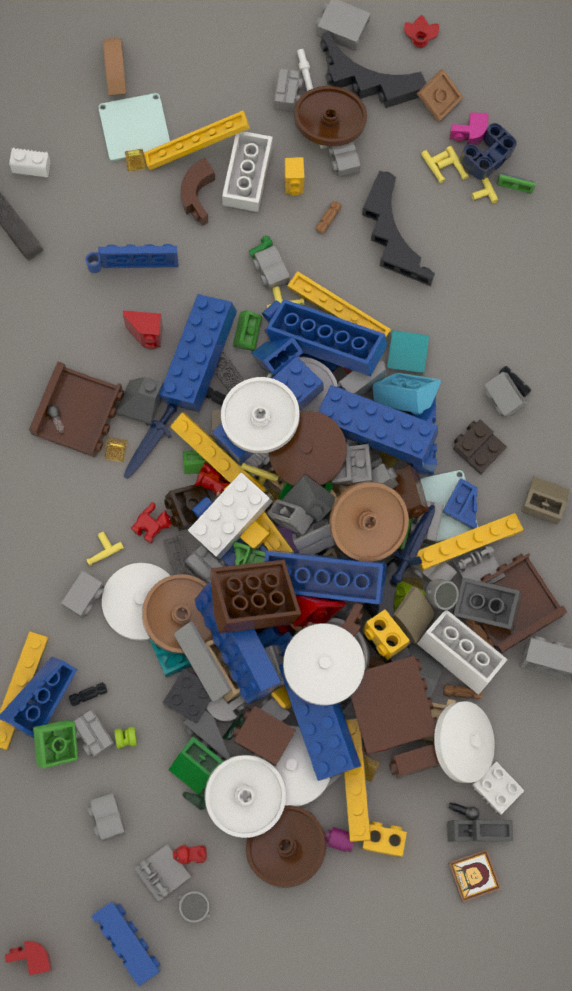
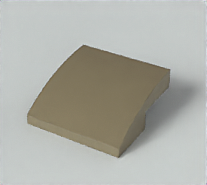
(414, 614)

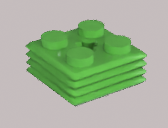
(63, 752)

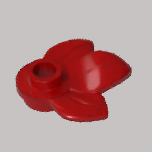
(422, 30)

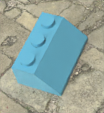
(406, 392)

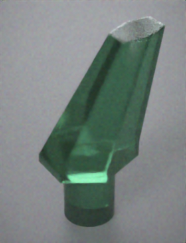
(229, 734)
(196, 800)

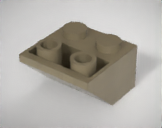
(545, 500)

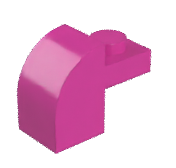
(473, 132)

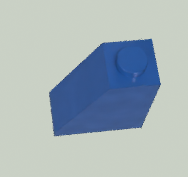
(276, 354)

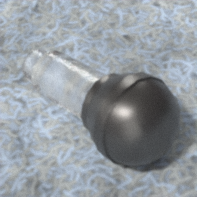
(53, 412)

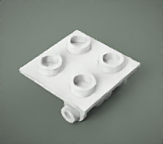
(498, 788)

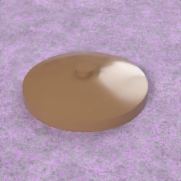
(369, 521)
(172, 606)

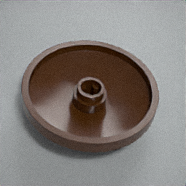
(330, 116)
(314, 450)
(289, 850)

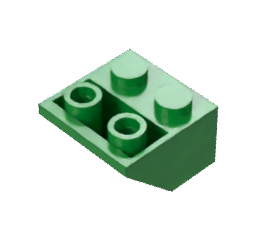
(195, 765)

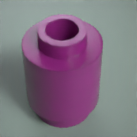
(339, 839)

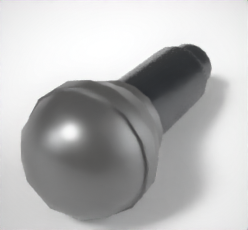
(471, 812)

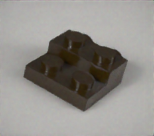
(479, 446)
(181, 503)

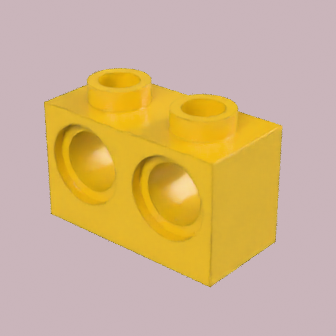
(294, 176)
(390, 632)
(383, 845)

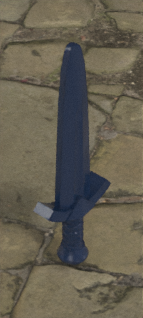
(150, 440)
(410, 551)

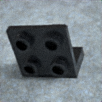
(188, 696)

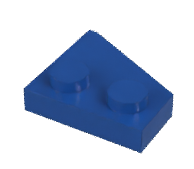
(463, 504)

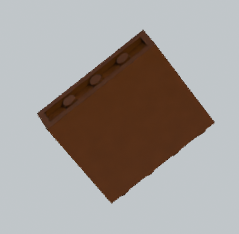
(84, 408)
(537, 605)
(393, 705)

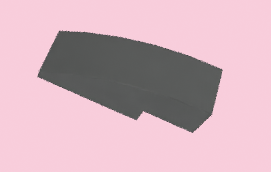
(480, 830)

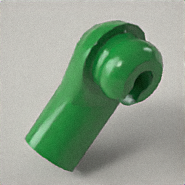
(266, 243)

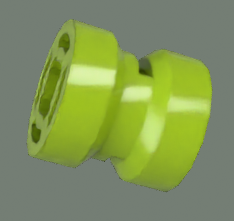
(130, 735)

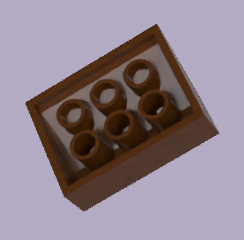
(253, 596)

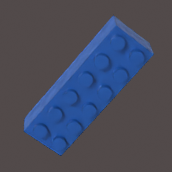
(328, 337)
(198, 352)
(300, 381)
(380, 426)
(333, 576)
(241, 653)
(324, 736)

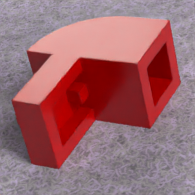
(36, 955)

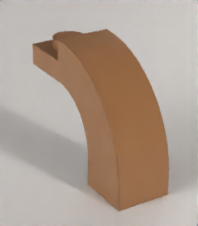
(114, 66)

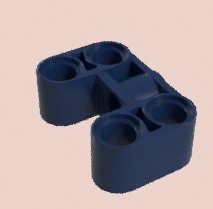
(491, 158)

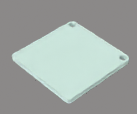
(133, 125)
(438, 490)

